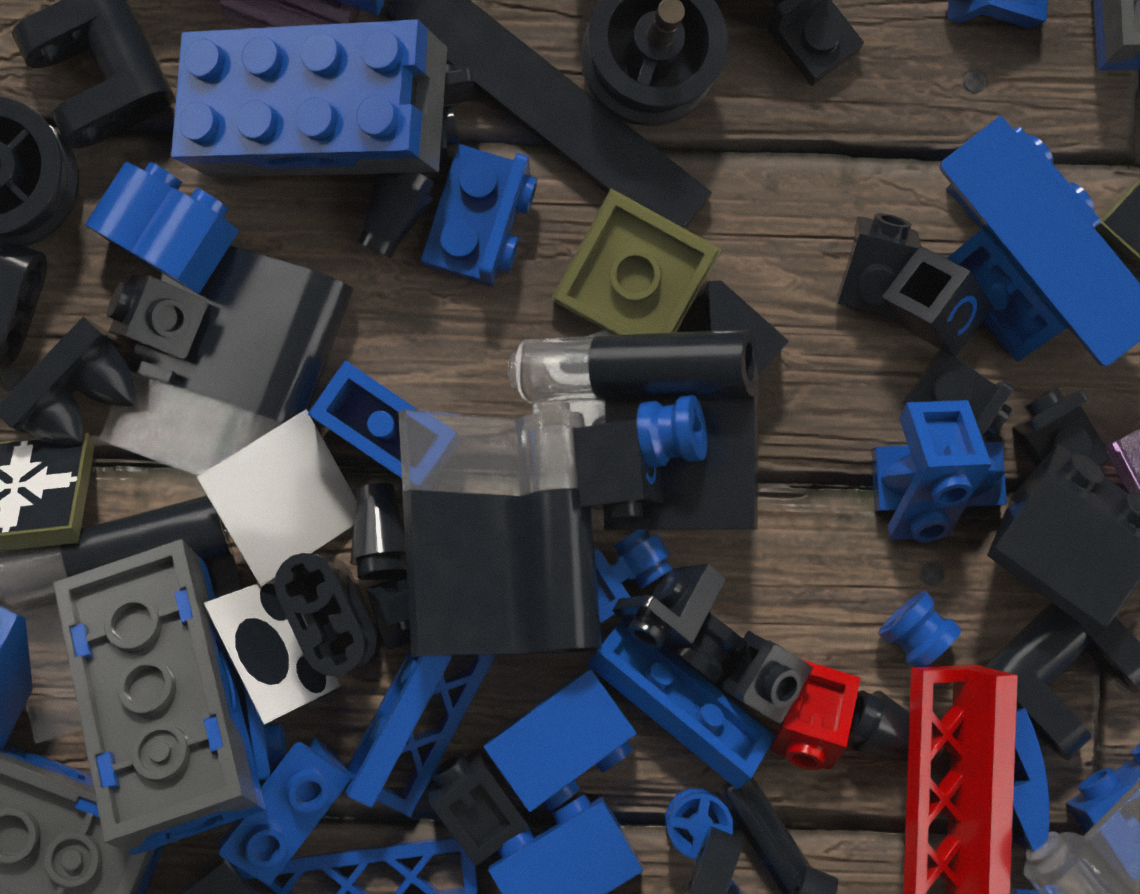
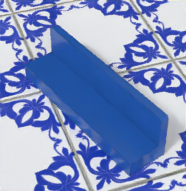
(1048, 239)

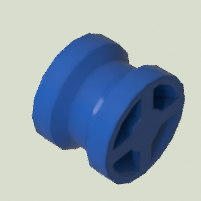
(672, 431)
(920, 631)
(696, 826)

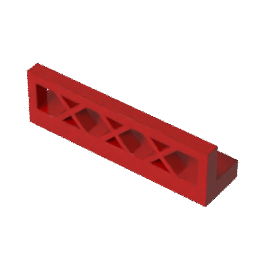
(975, 791)

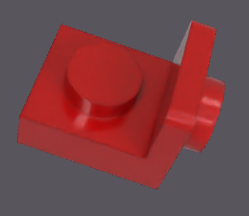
(818, 720)

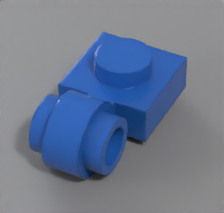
(640, 558)

